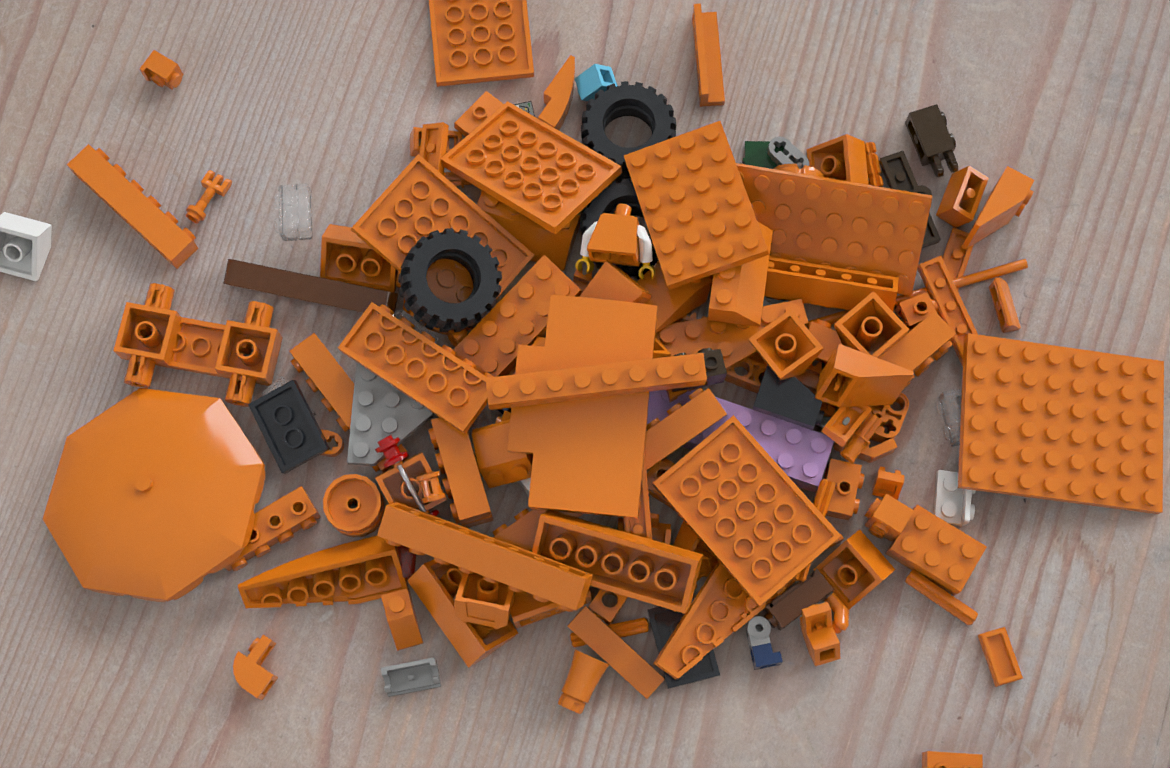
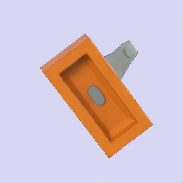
(844, 423)

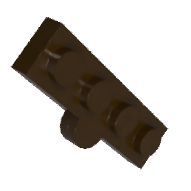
(900, 177)

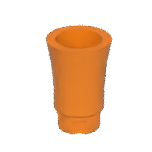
(581, 681)

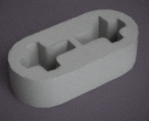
(789, 153)

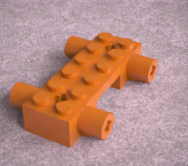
(198, 345)

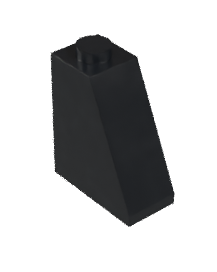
(788, 401)

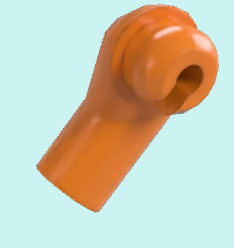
(841, 613)

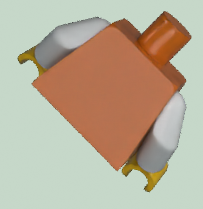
(618, 241)

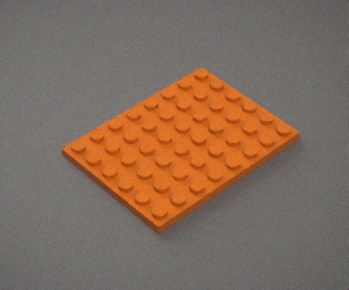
(1061, 424)

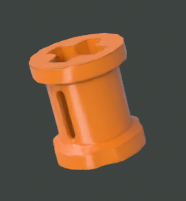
(424, 481)

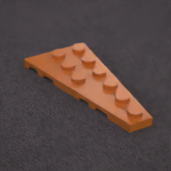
(731, 338)
(712, 616)

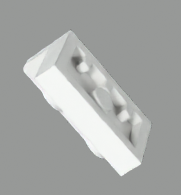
(951, 502)

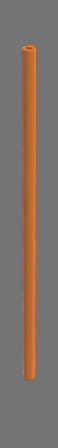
(959, 282)

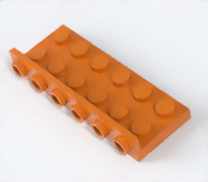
(417, 366)

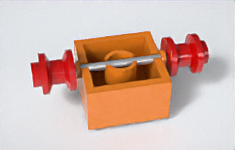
(400, 481)

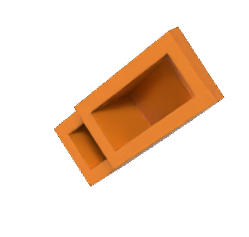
(559, 95)

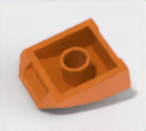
(483, 601)

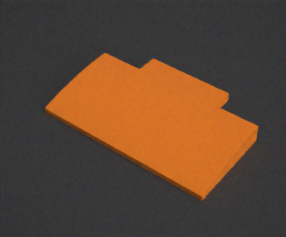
(592, 448)

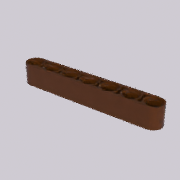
(306, 287)

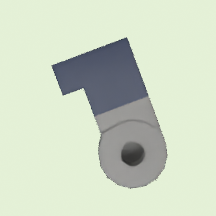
(760, 645)

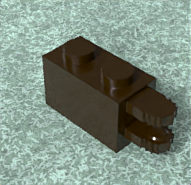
(932, 138)

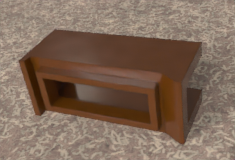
(800, 596)

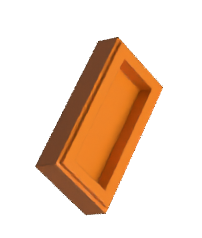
(1000, 656)

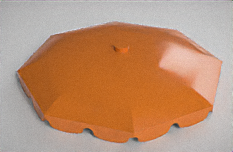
(155, 495)

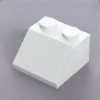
(23, 246)

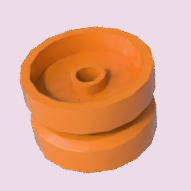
(348, 491)

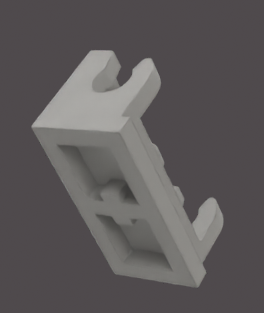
(411, 677)

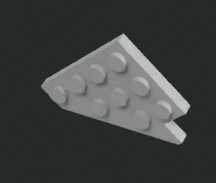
(377, 413)

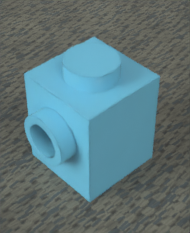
(594, 79)

